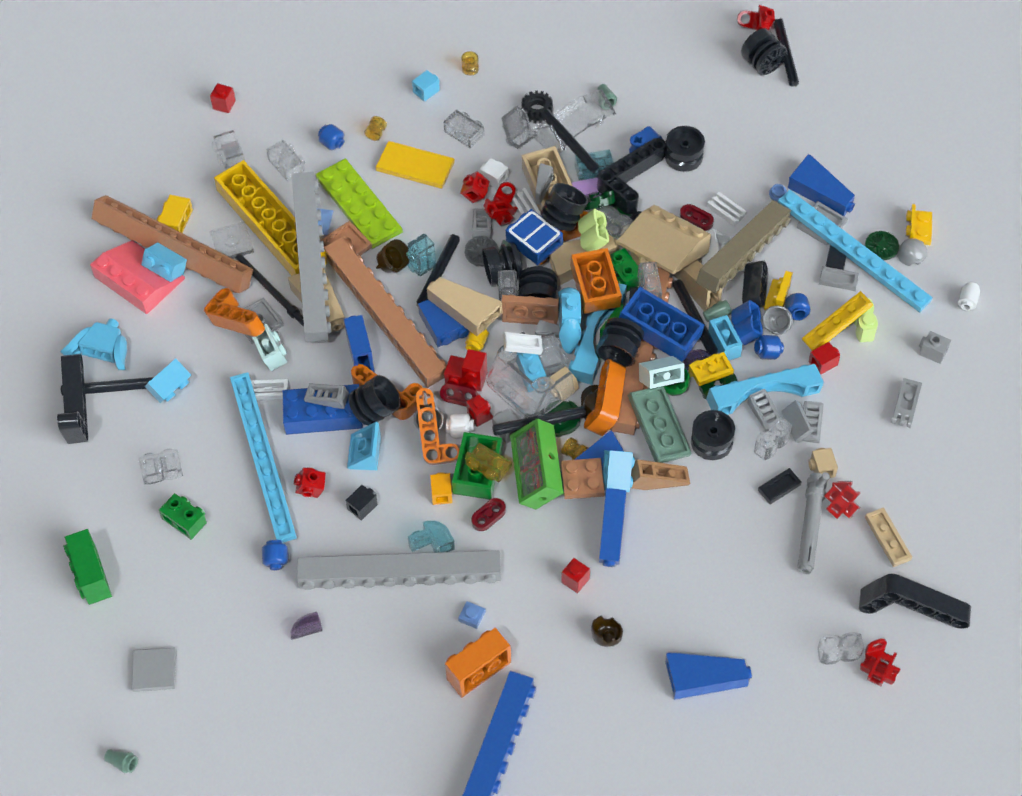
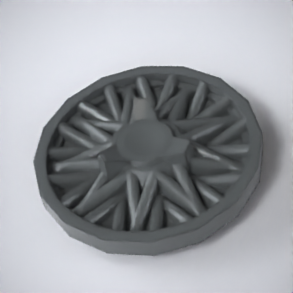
(474, 248)

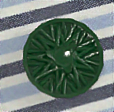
(882, 244)

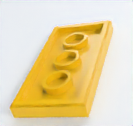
(415, 164)

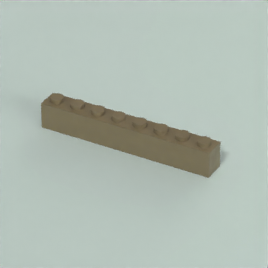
(743, 247)

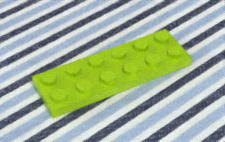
(359, 203)

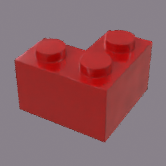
(467, 371)

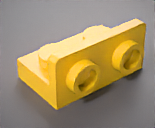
(919, 225)
(778, 291)
(710, 369)

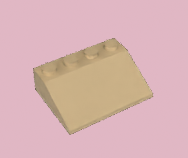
(665, 239)

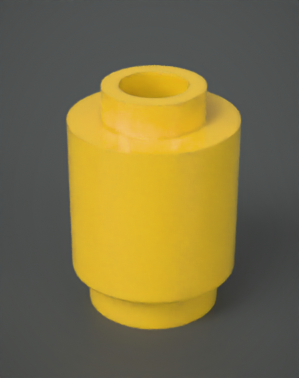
(476, 342)

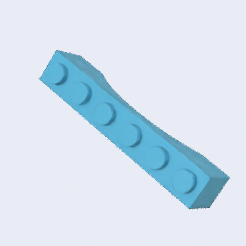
(586, 361)
(798, 381)

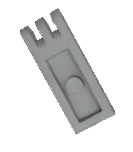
(907, 401)

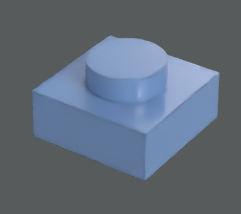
(471, 615)

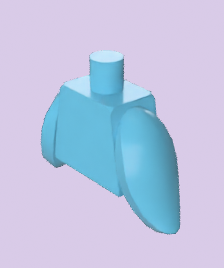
(569, 318)
(100, 342)

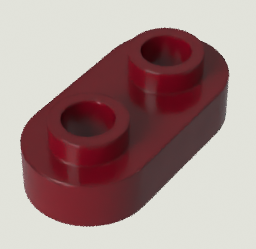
(698, 216)
(459, 396)
(487, 514)

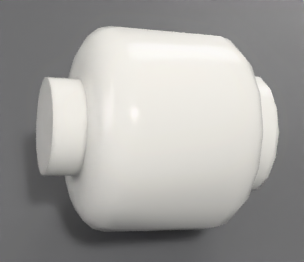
(458, 424)

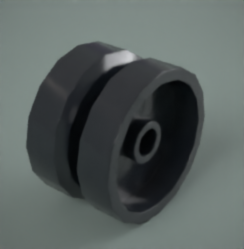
(684, 148)
(712, 435)

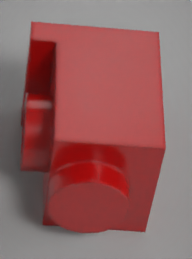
(479, 410)

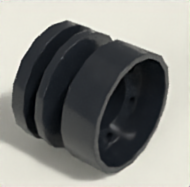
(764, 51)
(564, 207)
(506, 260)
(538, 282)
(620, 341)
(374, 400)

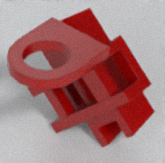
(762, 19)
(501, 207)
(838, 503)
(873, 655)

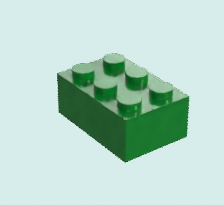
(471, 482)
(86, 567)

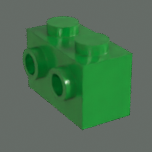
(625, 268)
(183, 516)

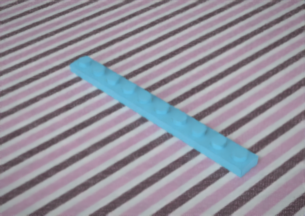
(856, 251)
(263, 458)

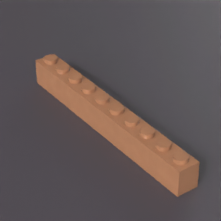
(149, 231)
(385, 312)
(627, 419)

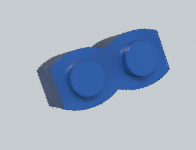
(747, 322)

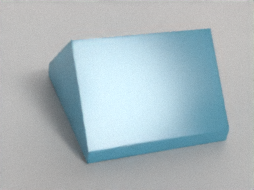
(365, 448)

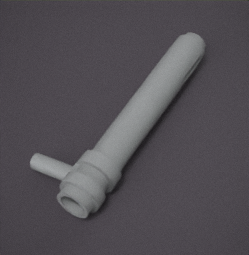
(815, 496)

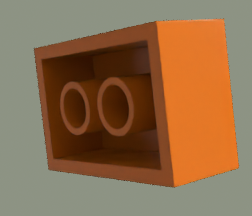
(595, 280)
(478, 662)

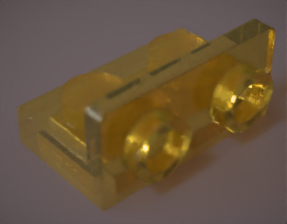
(488, 462)

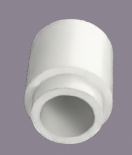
(969, 296)

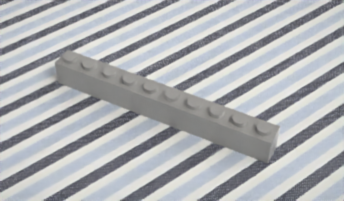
(309, 256)
(398, 569)

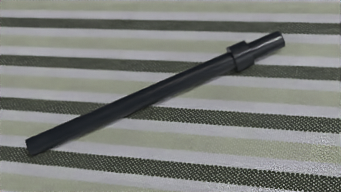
(292, 310)

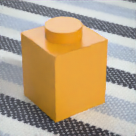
(441, 488)

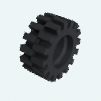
(536, 99)

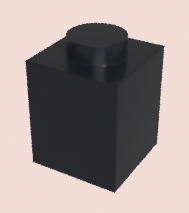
(361, 502)

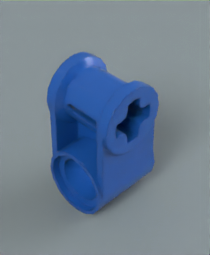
(642, 138)

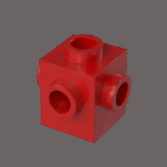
(475, 187)
(310, 482)

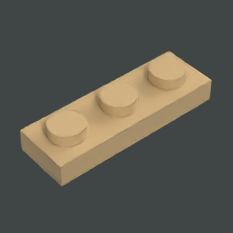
(888, 537)

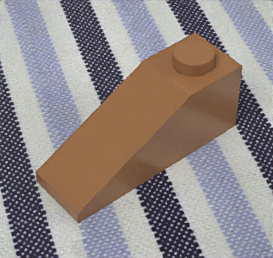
(656, 475)

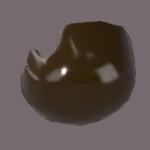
(606, 631)

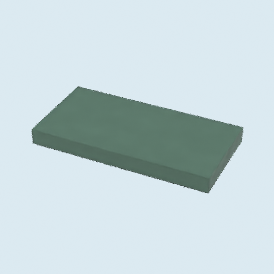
(659, 424)

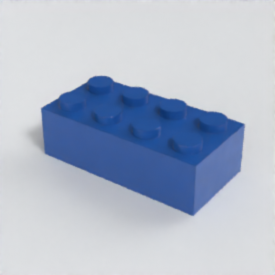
(663, 324)
(310, 417)

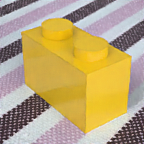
(176, 212)

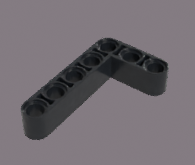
(625, 169)
(74, 419)
(914, 596)

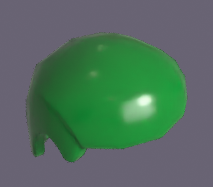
(680, 387)

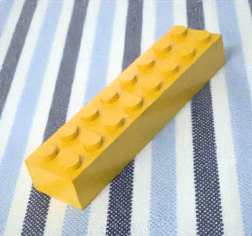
(261, 213)

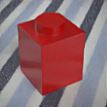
(222, 98)
(825, 357)
(575, 575)

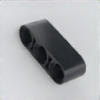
(755, 283)

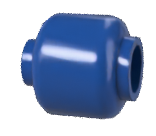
(331, 137)
(798, 306)
(768, 347)
(274, 554)

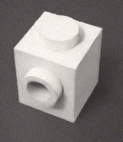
(494, 172)

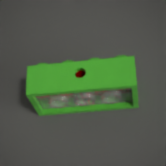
(536, 464)

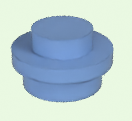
(777, 192)

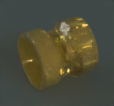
(470, 63)
(375, 128)
(572, 448)

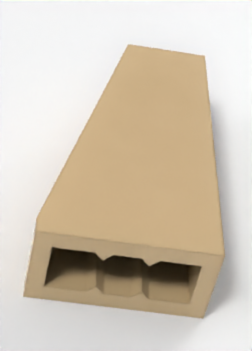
(561, 258)
(703, 296)
(464, 305)
(336, 314)

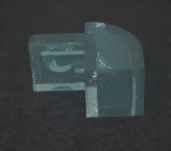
(433, 534)

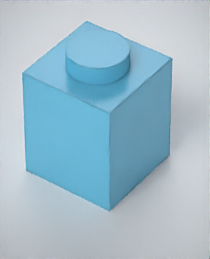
(426, 85)

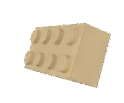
(546, 156)

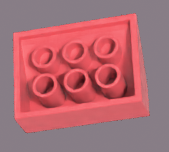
(124, 274)

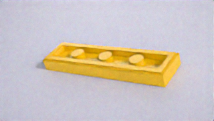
(837, 321)

